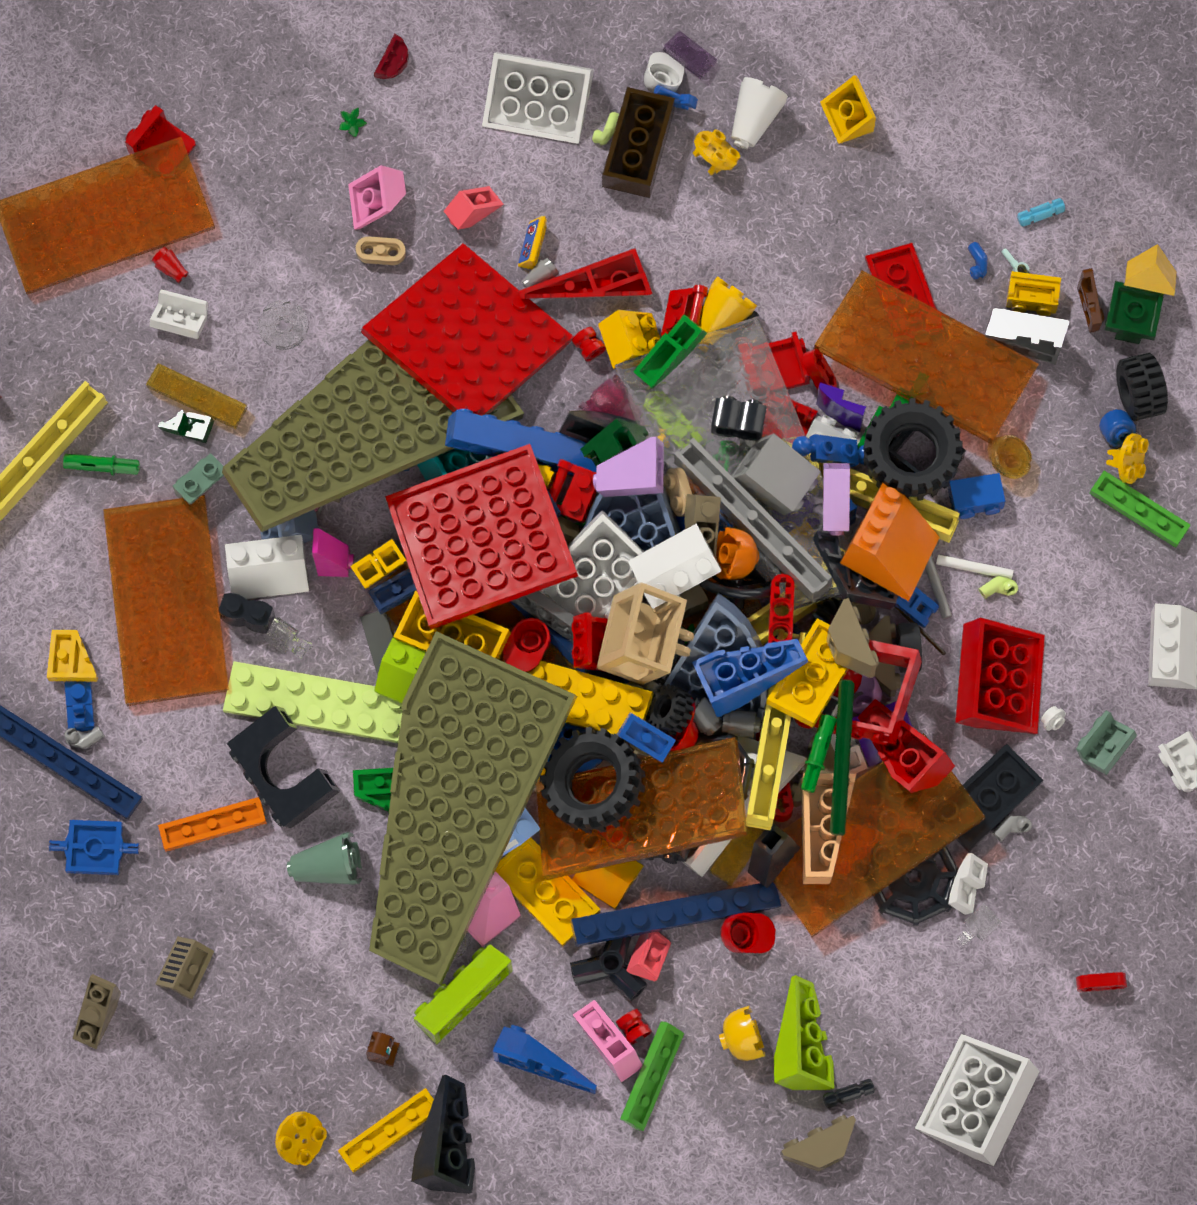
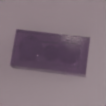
(689, 54)

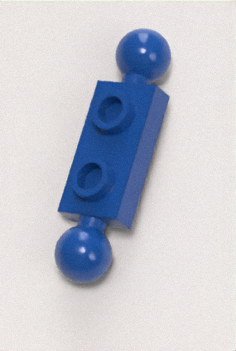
(829, 449)

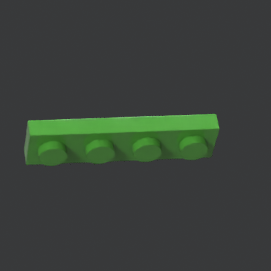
(1140, 509)
(652, 1076)

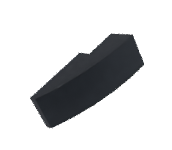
(587, 424)

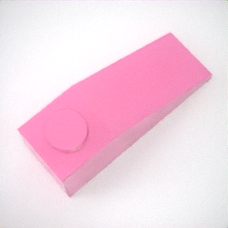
(608, 1041)

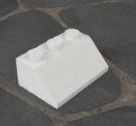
(676, 564)
(267, 567)
(1173, 647)

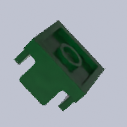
(1133, 313)
(613, 440)

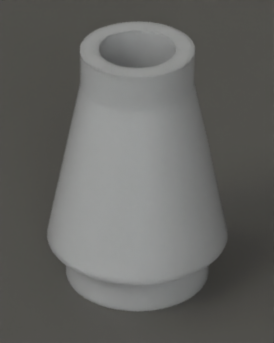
(541, 272)

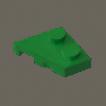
(373, 786)

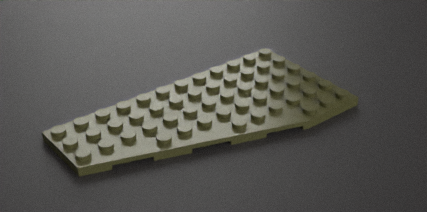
(342, 437)
(459, 784)

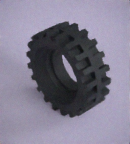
(914, 418)
(570, 758)

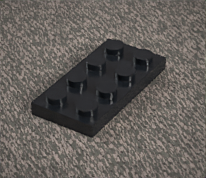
(997, 791)

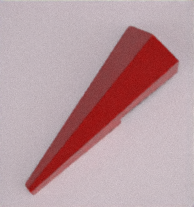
(608, 277)

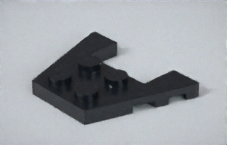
(850, 583)

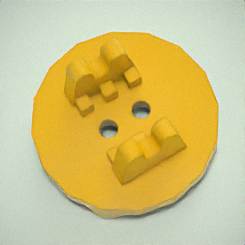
(715, 151)
(1130, 458)
(292, 1148)

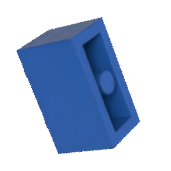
(977, 495)

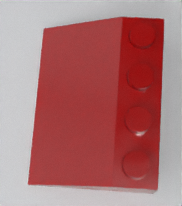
(998, 677)

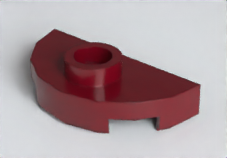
(394, 59)

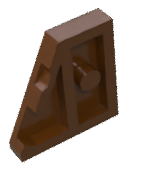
(1089, 300)

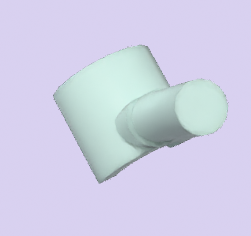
(1014, 263)

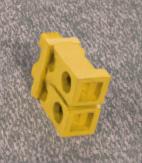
(379, 564)

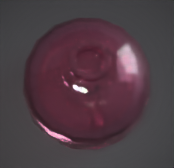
(607, 398)

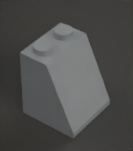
(776, 474)

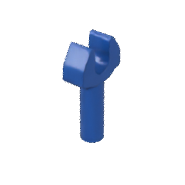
(682, 101)

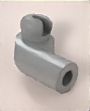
(81, 739)
(1012, 824)

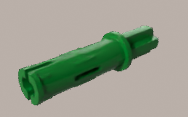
(101, 464)
(818, 752)

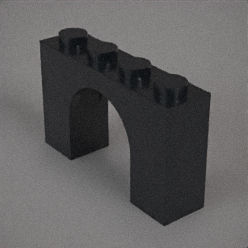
(252, 751)

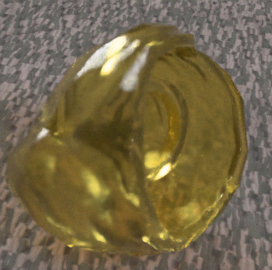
(1010, 456)

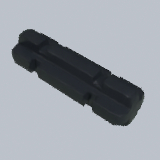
(848, 1093)

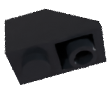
(771, 855)

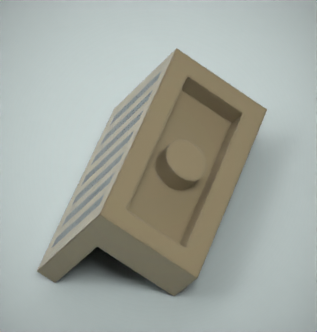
(185, 966)

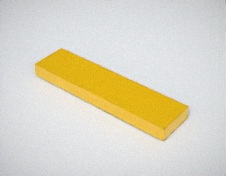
(387, 1131)

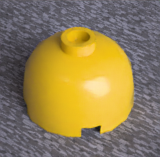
(742, 1035)

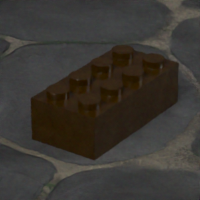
(638, 142)

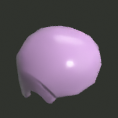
(871, 691)

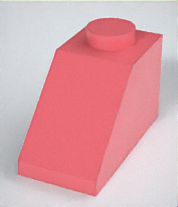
(472, 206)

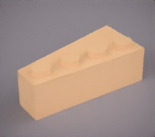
(818, 844)

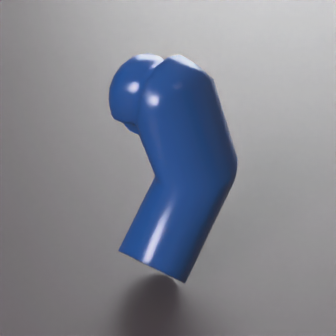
(981, 261)

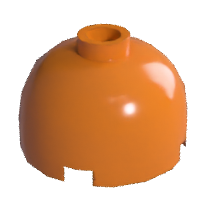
(736, 554)

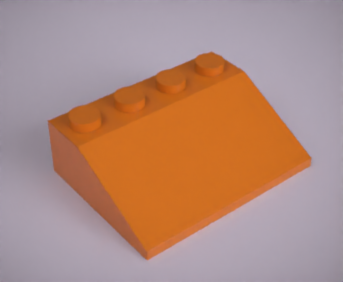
(891, 543)

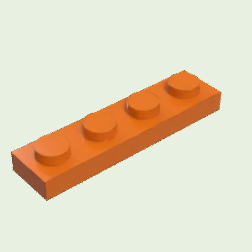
(212, 824)

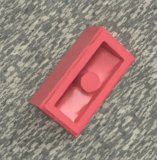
(649, 956)

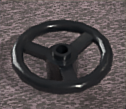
(739, 590)

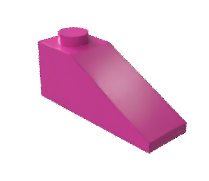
(331, 555)

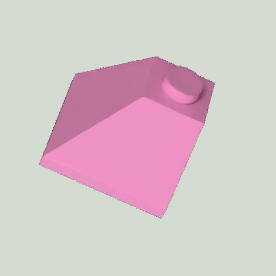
(375, 195)
(494, 912)

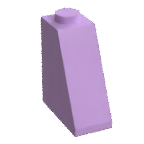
(632, 471)
(836, 497)

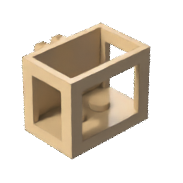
(640, 639)

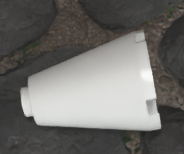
(755, 111)

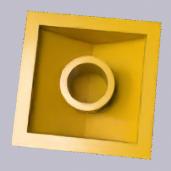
(849, 111)
(1151, 272)

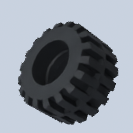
(1142, 386)

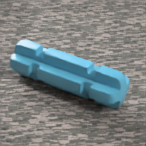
(1041, 212)

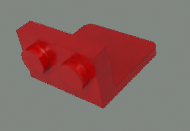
(155, 130)

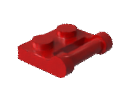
(684, 302)
(579, 494)

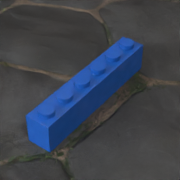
(494, 437)

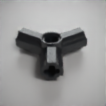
(593, 969)

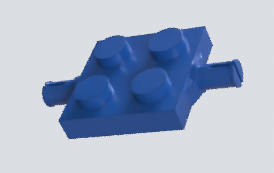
(94, 847)

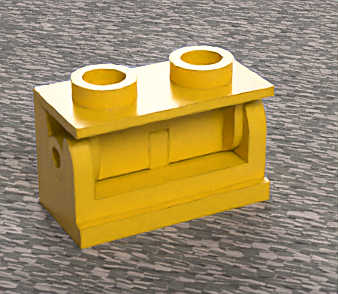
(1033, 293)

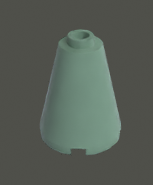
(328, 862)

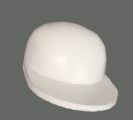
(663, 71)

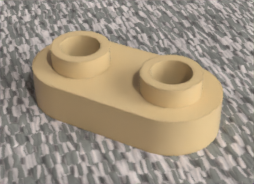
(381, 249)
(677, 488)

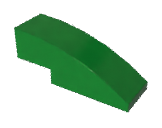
(670, 351)

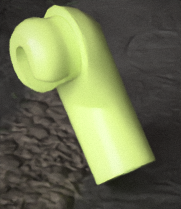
(604, 136)
(999, 585)

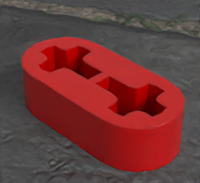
(818, 368)
(1101, 981)

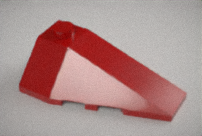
(913, 759)

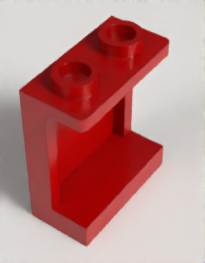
(789, 359)
(587, 640)

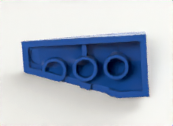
(743, 674)
(526, 1053)

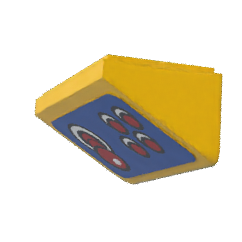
(533, 243)

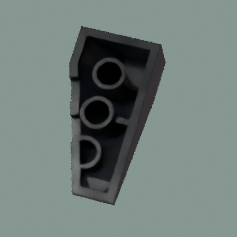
(441, 1152)

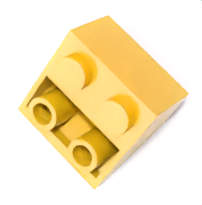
(628, 335)

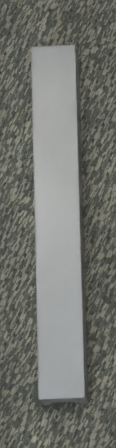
(755, 520)

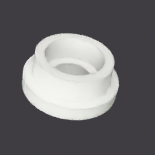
(1053, 718)

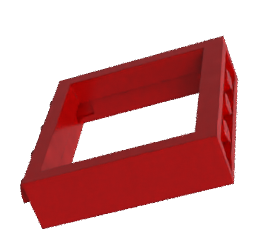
(896, 656)

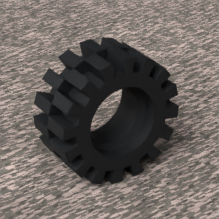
(670, 709)

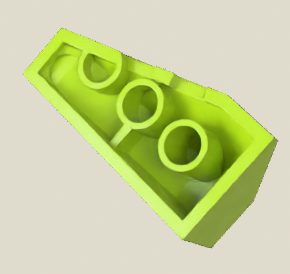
(799, 1050)

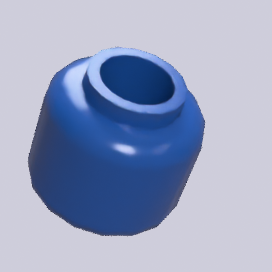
(1116, 427)

